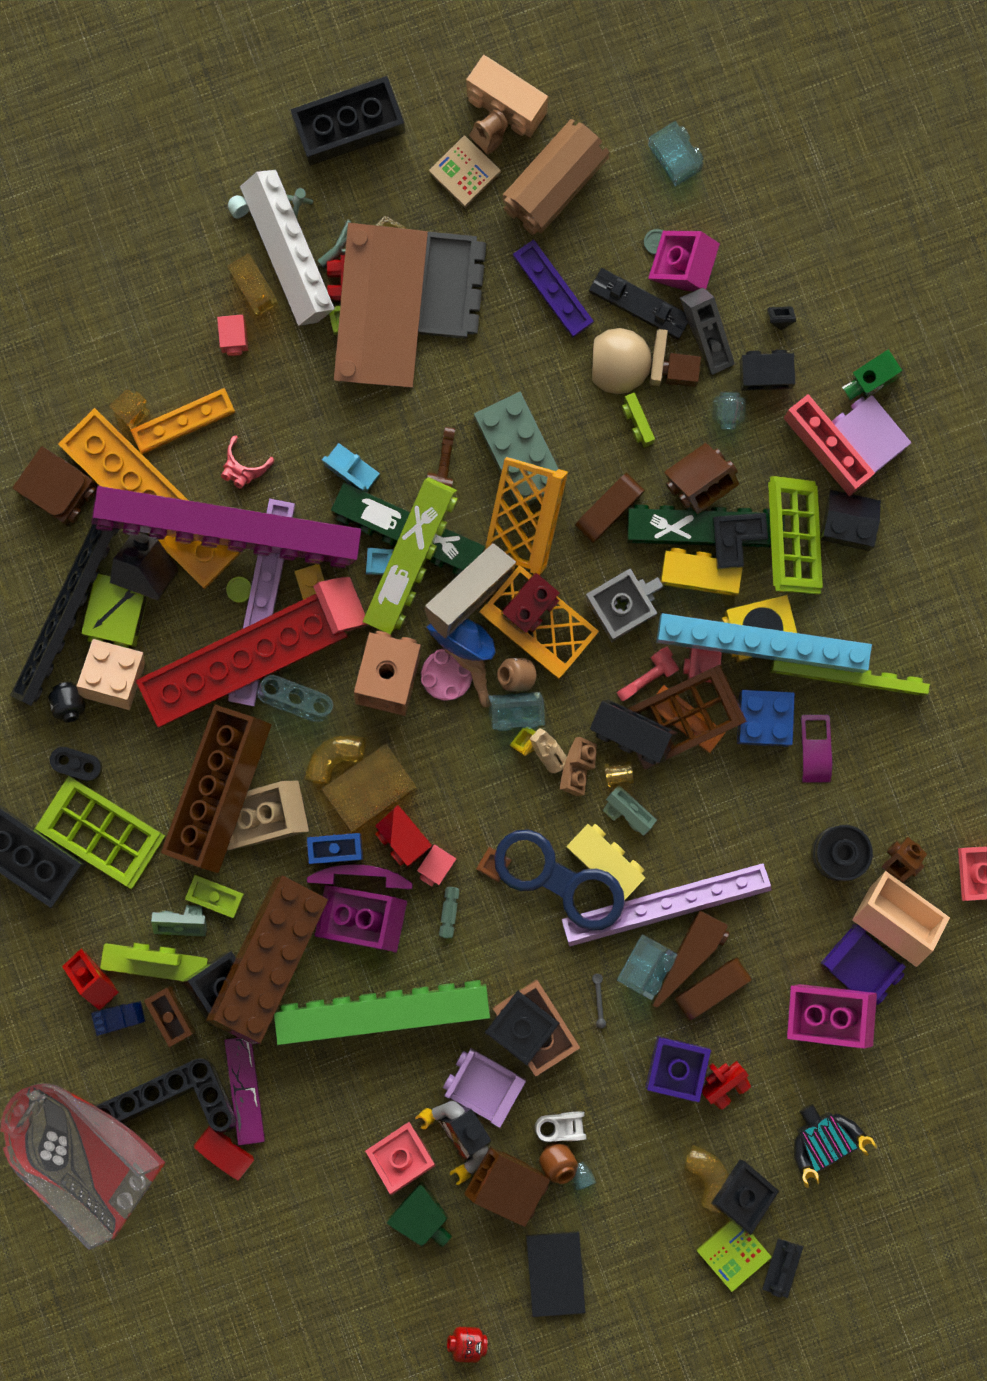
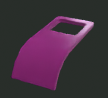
(816, 753)

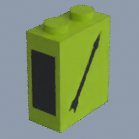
(113, 613)

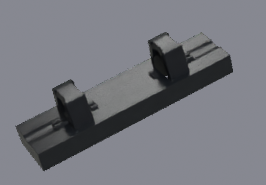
(639, 303)

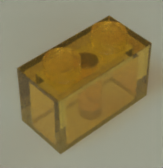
(252, 284)

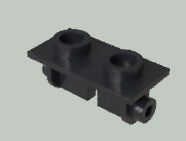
(782, 1268)

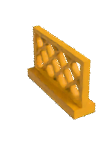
(547, 515)
(526, 641)

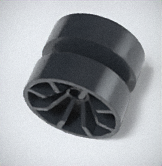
(842, 853)

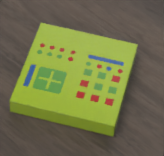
(733, 1254)

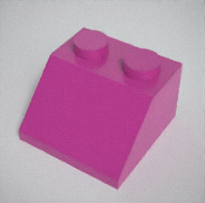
(684, 260)

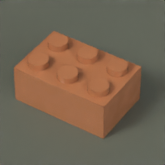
(561, 1041)

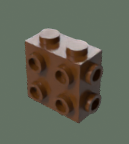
(701, 478)

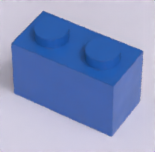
(335, 848)

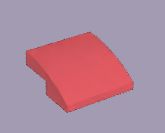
(340, 604)

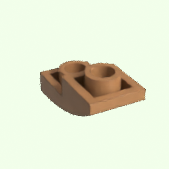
(578, 761)

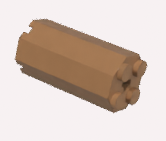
(554, 177)

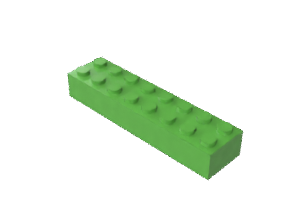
(381, 1014)

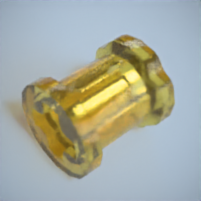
(618, 773)

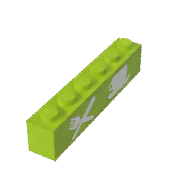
(410, 555)

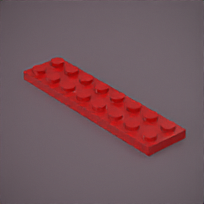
(237, 661)

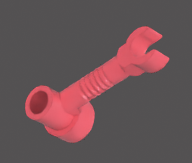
(663, 664)

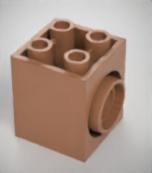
(387, 657)

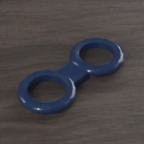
(559, 880)

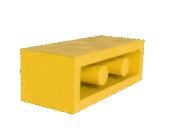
(698, 573)

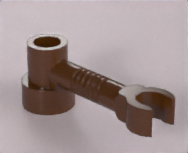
(447, 443)

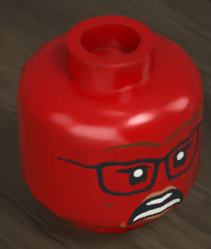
(467, 1344)

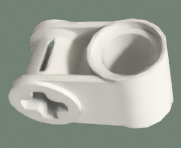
(562, 1127)

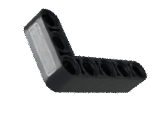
(168, 1093)

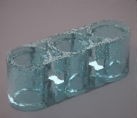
(308, 698)

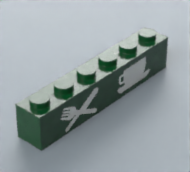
(388, 521)
(683, 526)

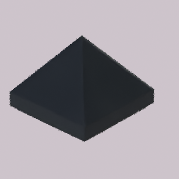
(781, 316)

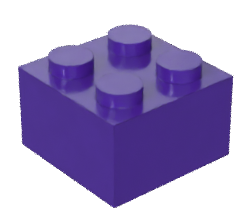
(678, 1069)

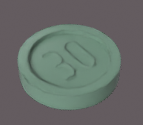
(652, 240)

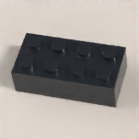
(348, 120)
(36, 861)

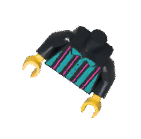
(825, 1141)

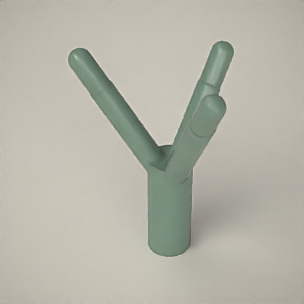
(298, 199)
(337, 250)

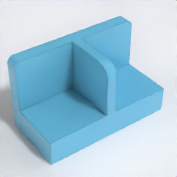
(351, 468)

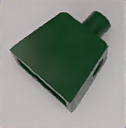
(420, 1218)

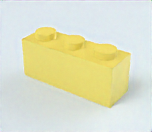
(597, 853)

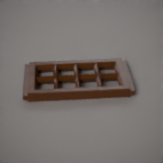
(725, 696)

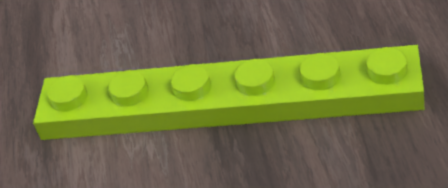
(886, 681)

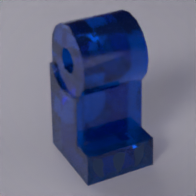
(117, 1017)

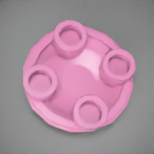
(445, 676)

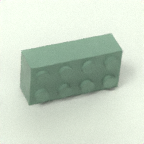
(513, 433)

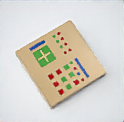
(464, 171)

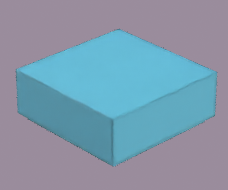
(377, 560)

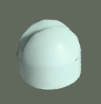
(238, 206)

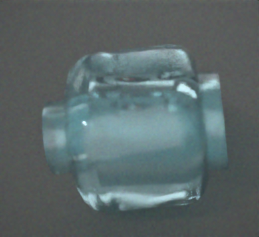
(729, 409)

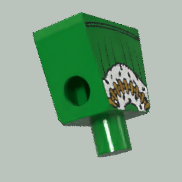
(883, 369)

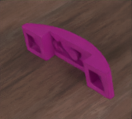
(328, 875)

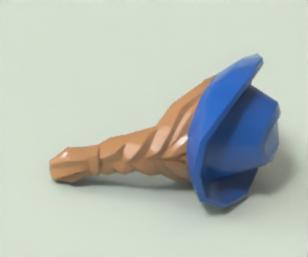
(470, 647)

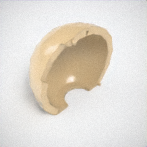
(620, 361)

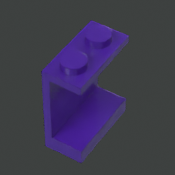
(863, 964)

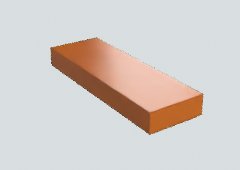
(696, 721)

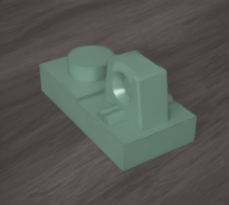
(623, 804)
(189, 924)

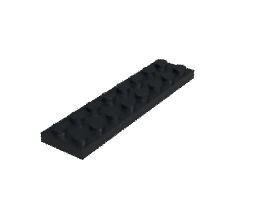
(62, 615)

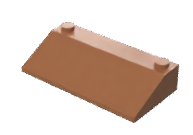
(380, 305)

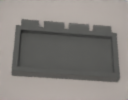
(448, 285)

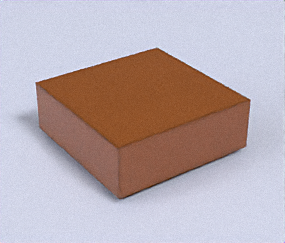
(487, 864)

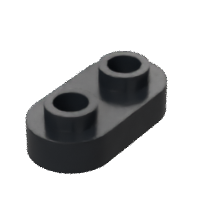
(76, 763)

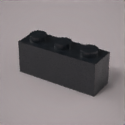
(633, 732)

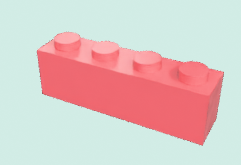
(828, 445)

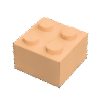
(111, 674)

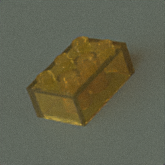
(369, 788)

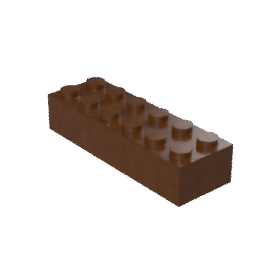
(216, 788)
(267, 960)

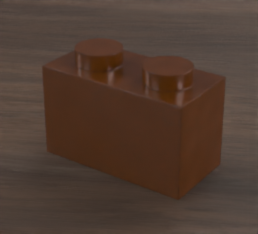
(170, 1016)

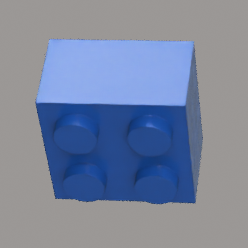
(767, 717)

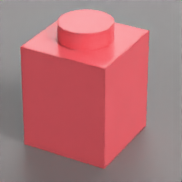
(232, 334)
(436, 866)

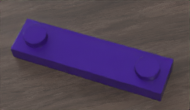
(553, 288)

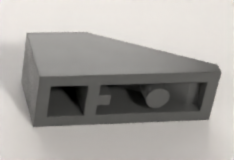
(707, 329)

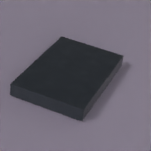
(555, 1274)

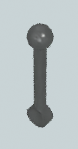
(597, 979)

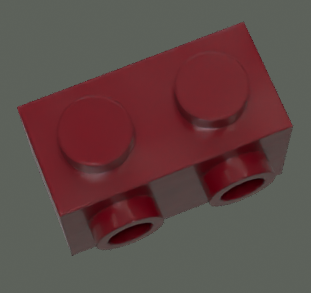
(530, 603)

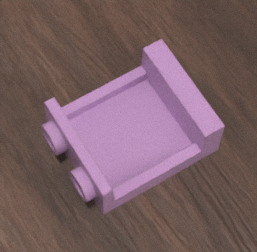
(872, 432)
(484, 1086)

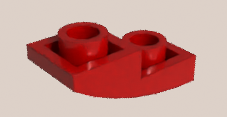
(223, 1153)

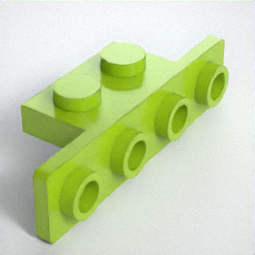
(151, 963)

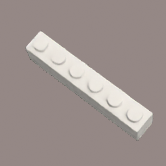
(287, 247)

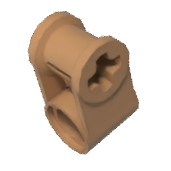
(490, 131)

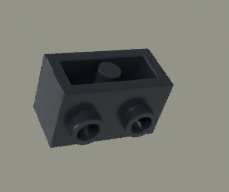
(767, 371)

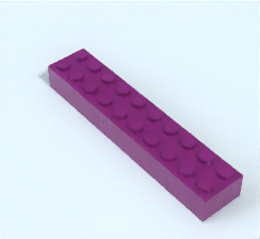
(225, 526)

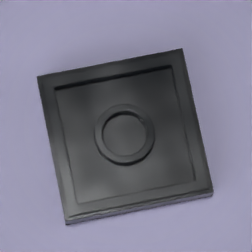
(522, 1027)
(745, 1197)

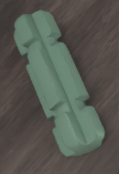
(449, 912)

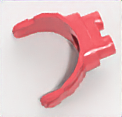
(240, 474)

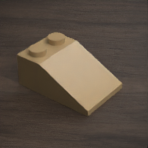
(270, 815)

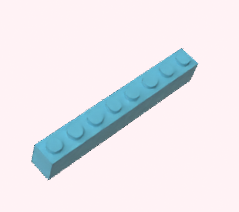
(764, 643)

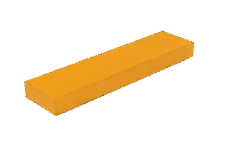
(183, 421)

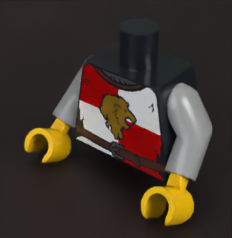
(464, 1132)

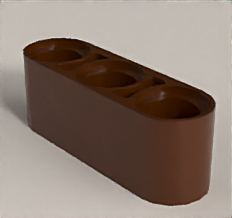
(609, 508)
(712, 988)

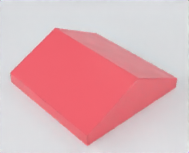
(973, 873)
(400, 1158)

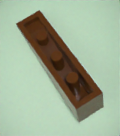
(698, 944)

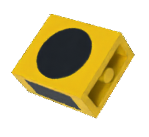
(766, 614)

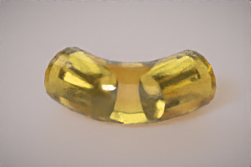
(330, 754)
(711, 1172)

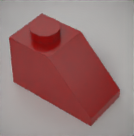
(90, 979)

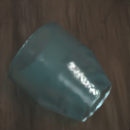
(583, 1177)

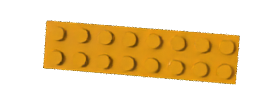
(119, 465)

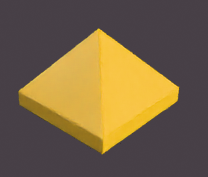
(522, 741)

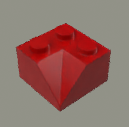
(403, 837)

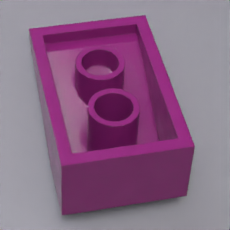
(361, 918)

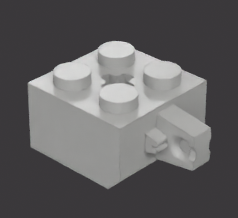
(625, 589)

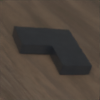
(731, 532)

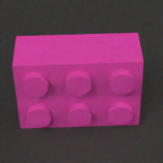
(832, 1016)

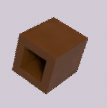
(682, 369)

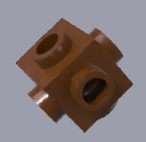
(904, 859)

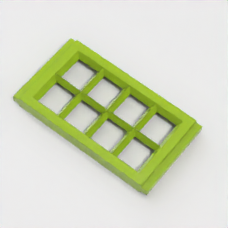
(797, 583)
(59, 806)

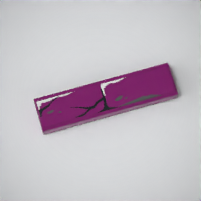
(244, 1091)

